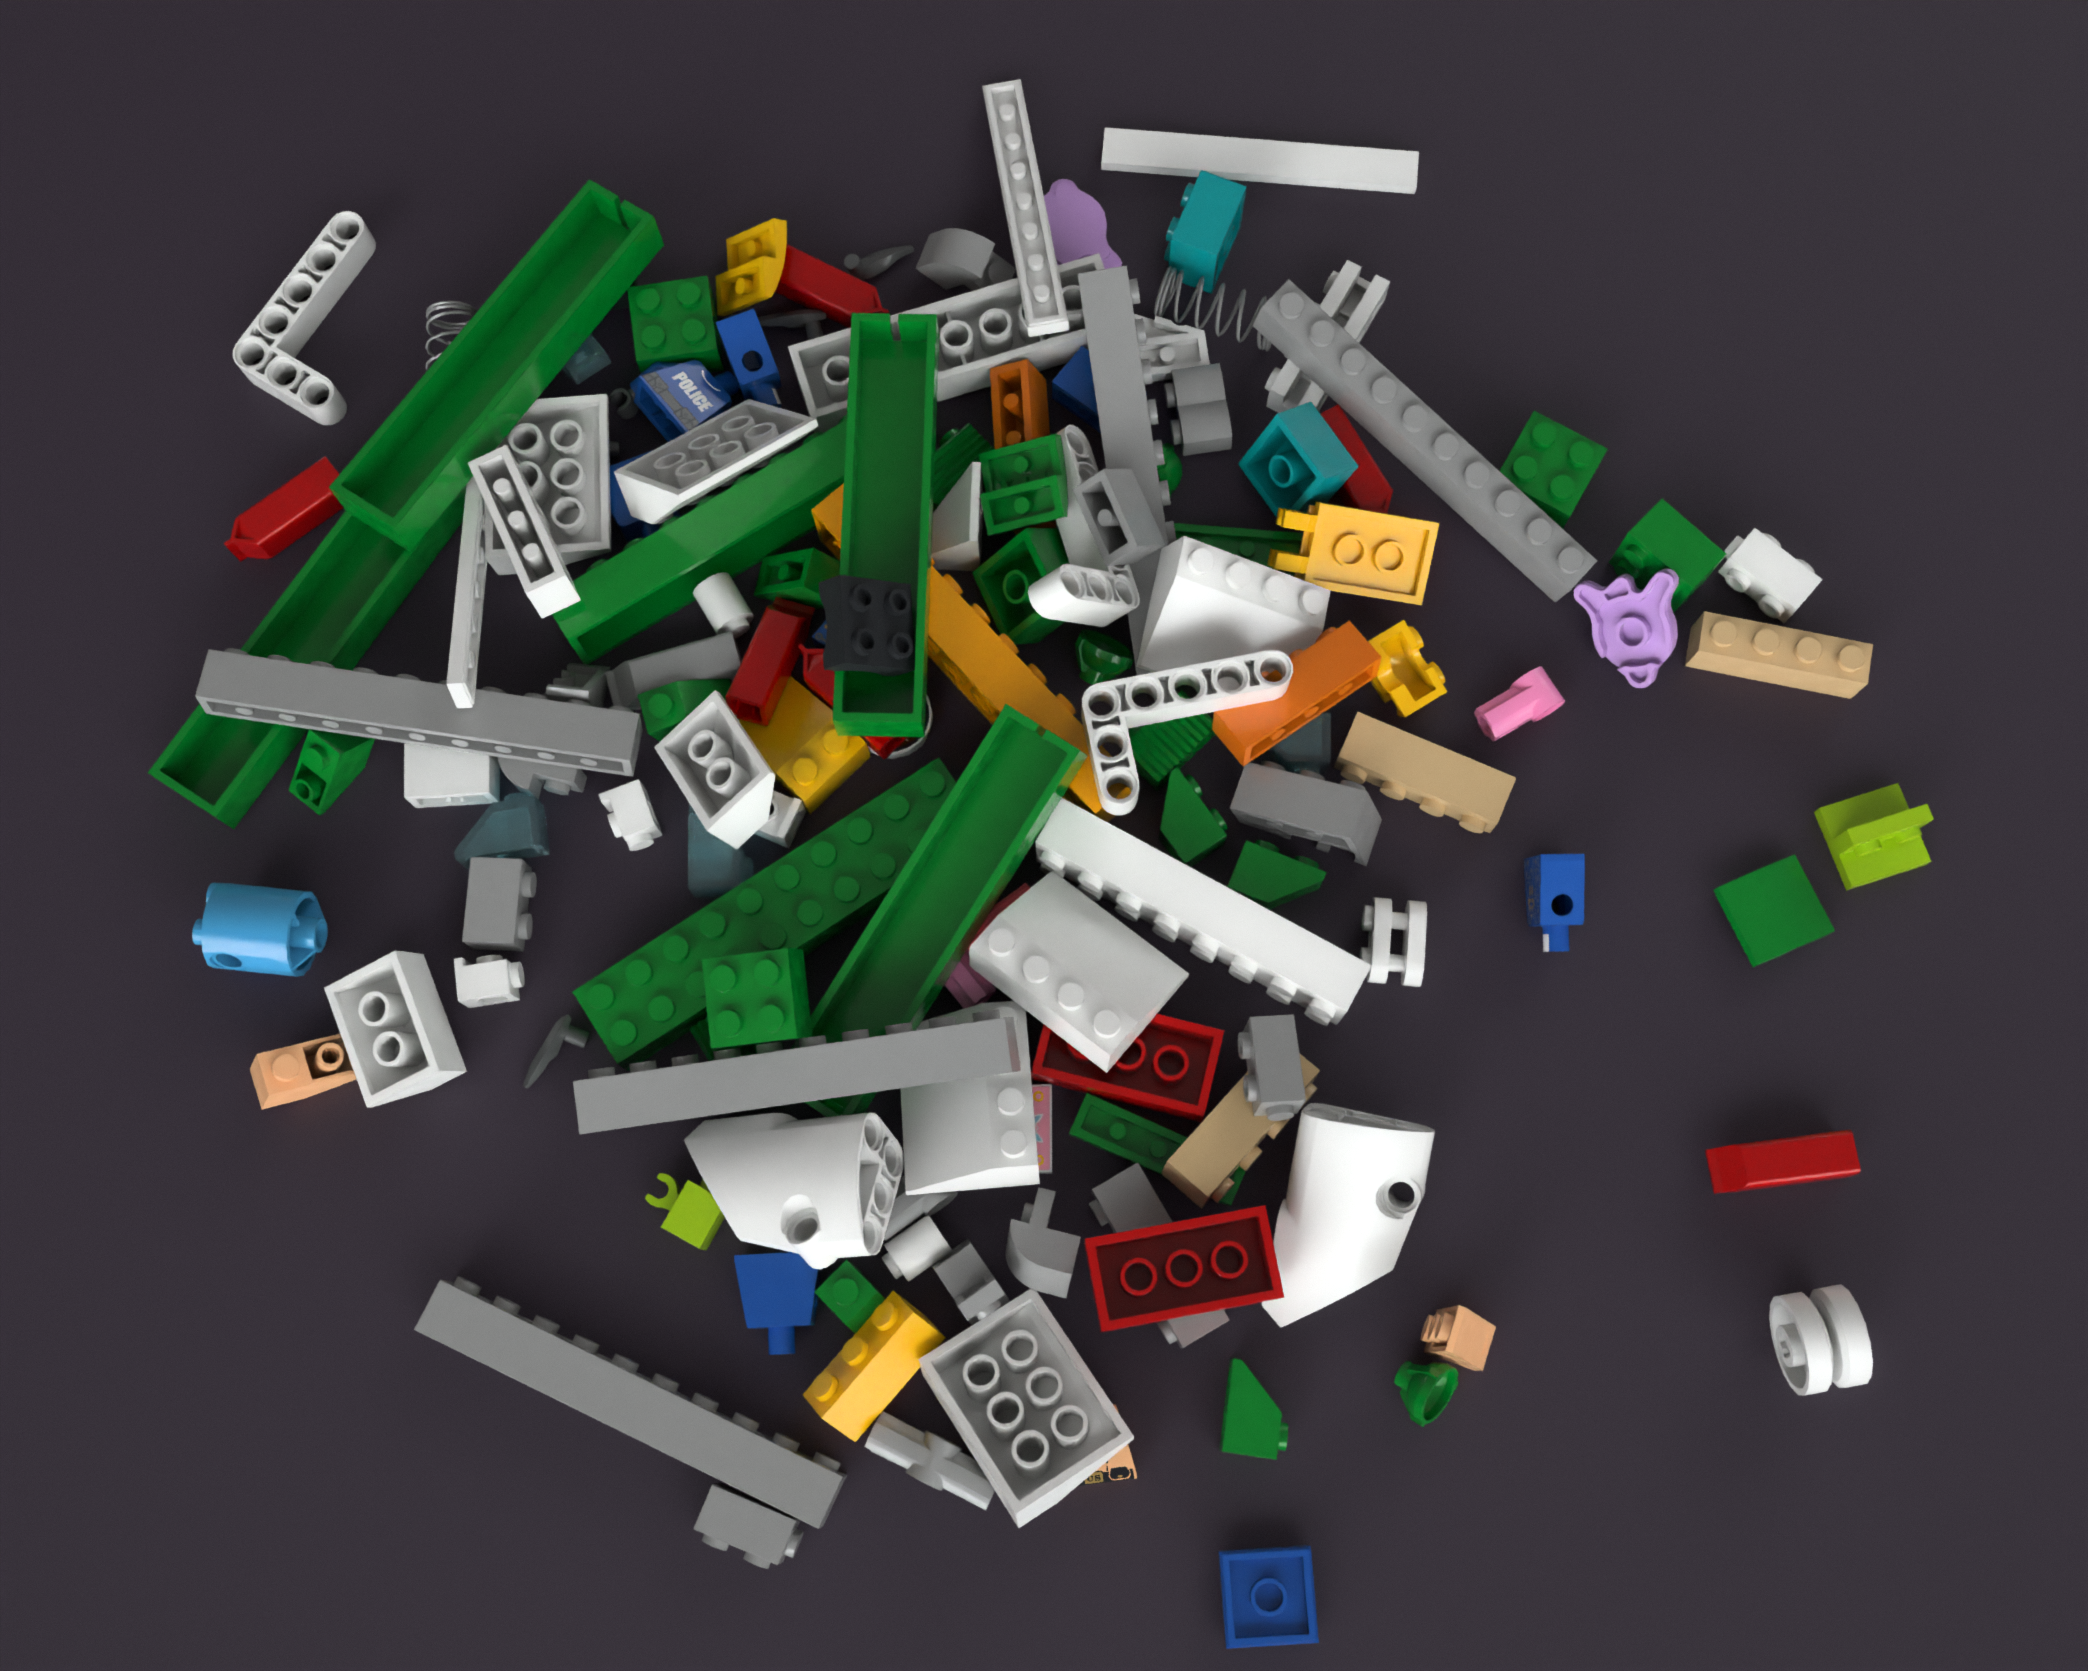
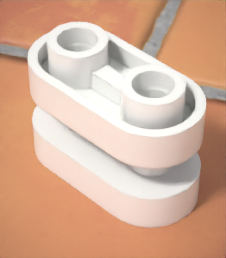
(1379, 921)

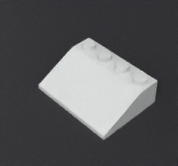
(708, 458)
(567, 466)
(1225, 607)
(1076, 969)
(972, 1128)
(1025, 1405)

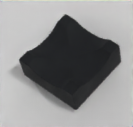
(868, 625)

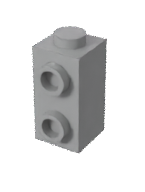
(1273, 1066)
(748, 1525)

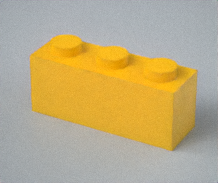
(873, 1366)

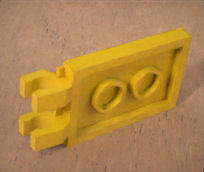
(1359, 551)

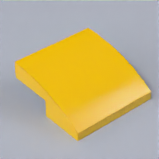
(754, 266)

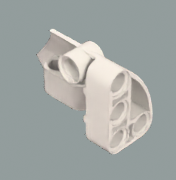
(802, 1183)
(1340, 1208)

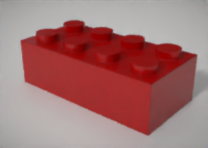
(1162, 1070)
(1183, 1268)

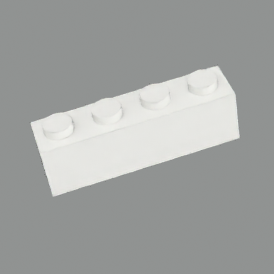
(524, 532)

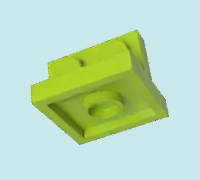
(1874, 835)

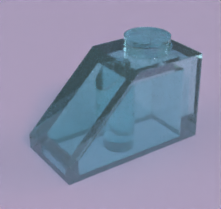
(1305, 748)
(507, 830)
(712, 863)

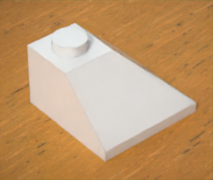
(959, 524)

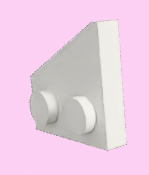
(1172, 347)

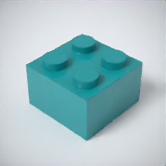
(1206, 229)
(1297, 460)

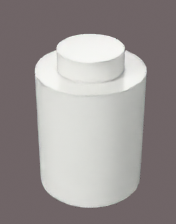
(723, 604)
(915, 1249)

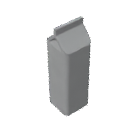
(699, 660)

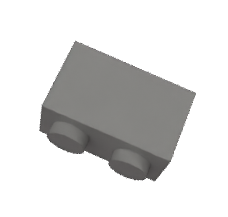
(1118, 516)
(498, 904)

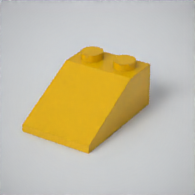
(805, 747)

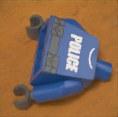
(676, 396)

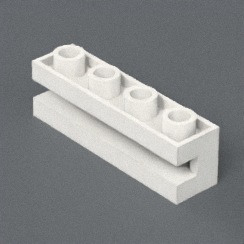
(1353, 306)

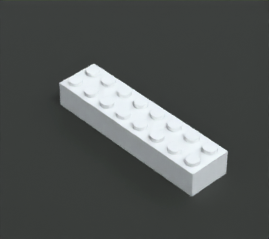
(974, 335)
(1200, 913)

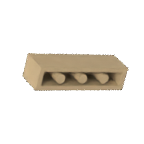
(1779, 655)
(1424, 773)
(1225, 1142)

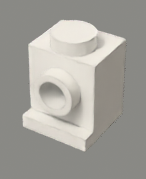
(632, 814)
(784, 820)
(488, 981)

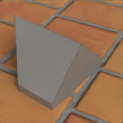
(580, 683)

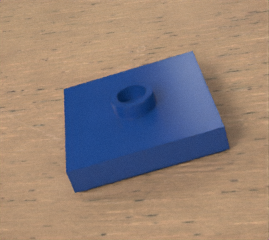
(1268, 1596)

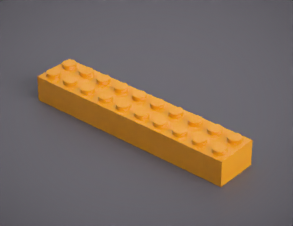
(987, 665)

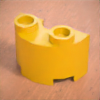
(1403, 671)

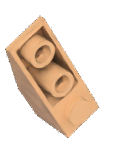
(301, 1070)
(1458, 1337)

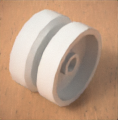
(1821, 1340)

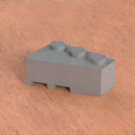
(1307, 808)

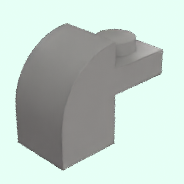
(961, 258)
(530, 777)
(1041, 1255)
(970, 1282)

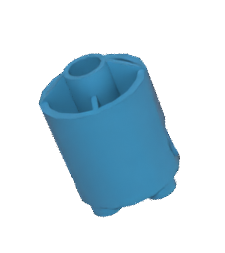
(260, 929)

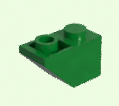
(328, 767)
(1187, 825)
(1273, 877)

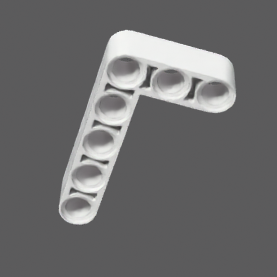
(304, 318)
(1086, 587)
(1167, 707)

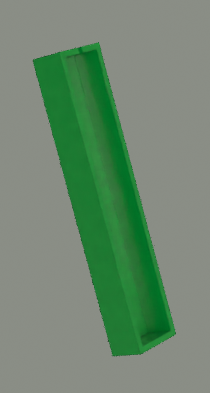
(498, 365)
(889, 504)
(720, 535)
(323, 615)
(947, 886)
(789, 904)

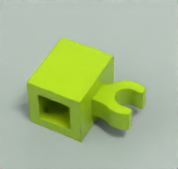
(692, 1212)

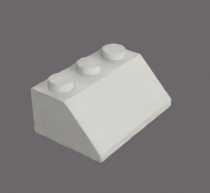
(719, 771)
(395, 1028)

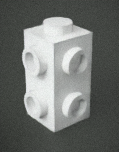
(1768, 574)

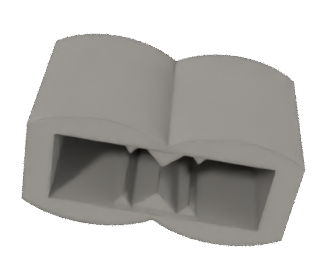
(1200, 409)

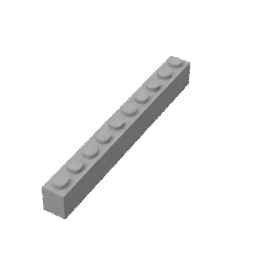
(1125, 411)
(1423, 441)
(419, 712)
(798, 1074)
(632, 1402)

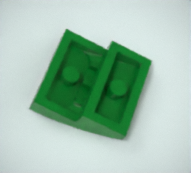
(1024, 484)
(1773, 910)

